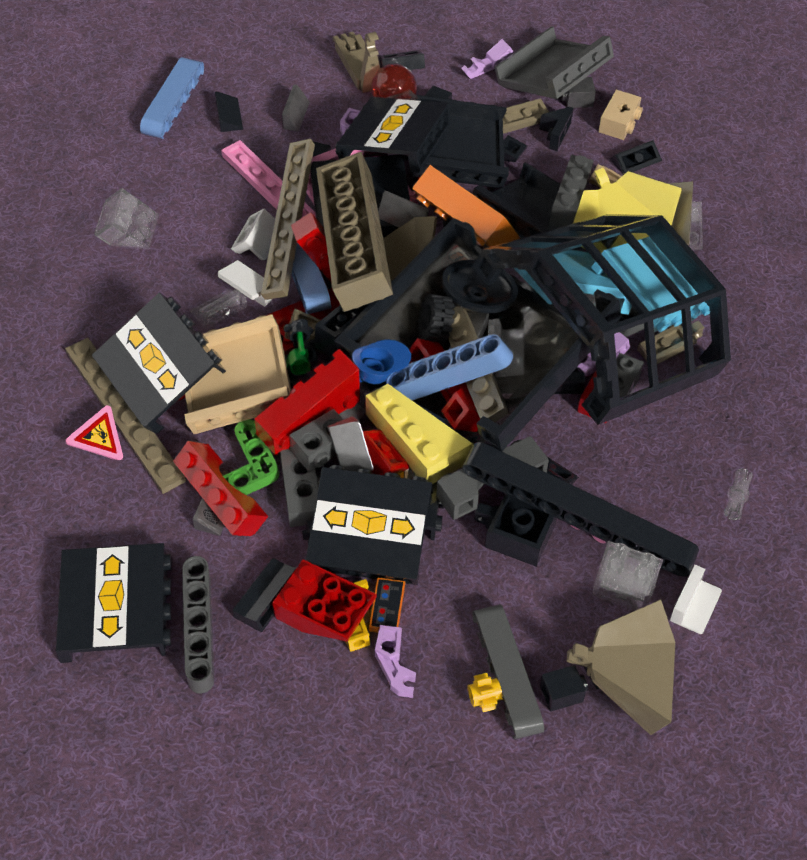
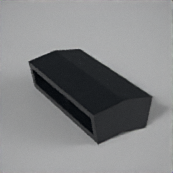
(257, 603)

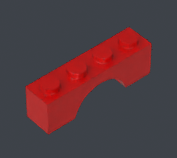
(460, 407)
(234, 509)

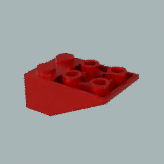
(322, 603)

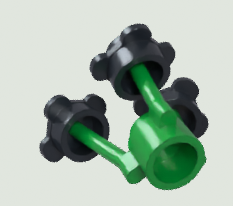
(304, 352)

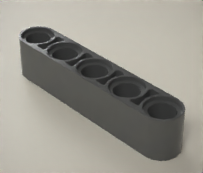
(201, 635)
(508, 668)

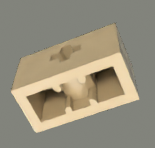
(620, 115)

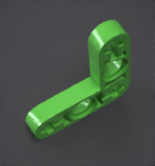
(253, 471)

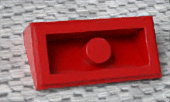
(383, 454)

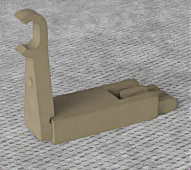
(359, 63)

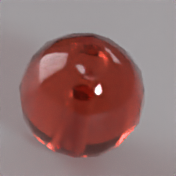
(392, 80)

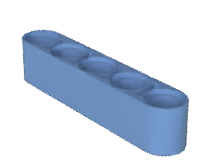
(171, 97)
(309, 283)
(452, 367)

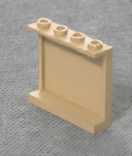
(252, 380)

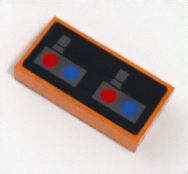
(388, 604)

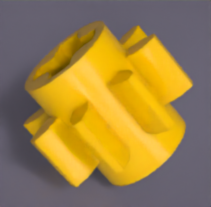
(485, 692)

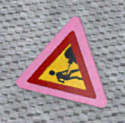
(98, 435)

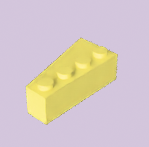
(419, 437)

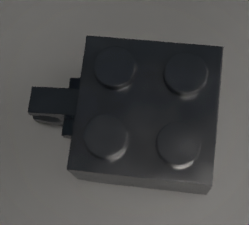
(516, 529)

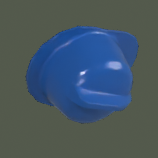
(380, 360)

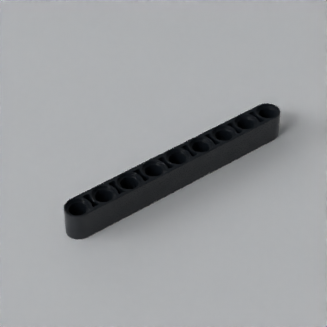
(578, 507)

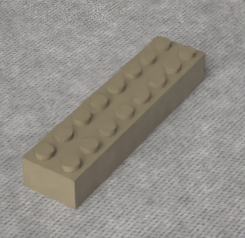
(353, 233)

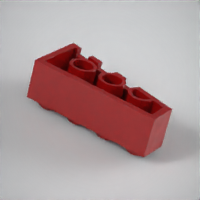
(331, 388)

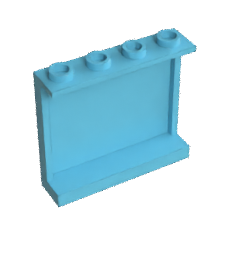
(578, 266)
(647, 285)

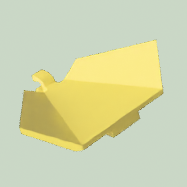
(628, 195)

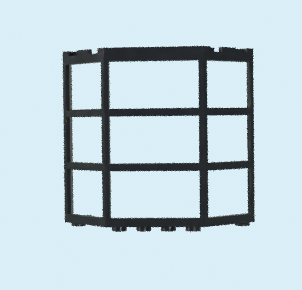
(537, 258)

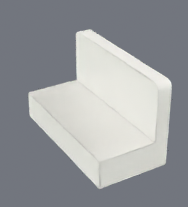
(256, 235)
(244, 280)
(695, 602)

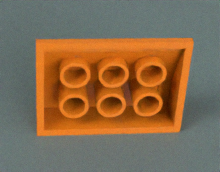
(456, 202)

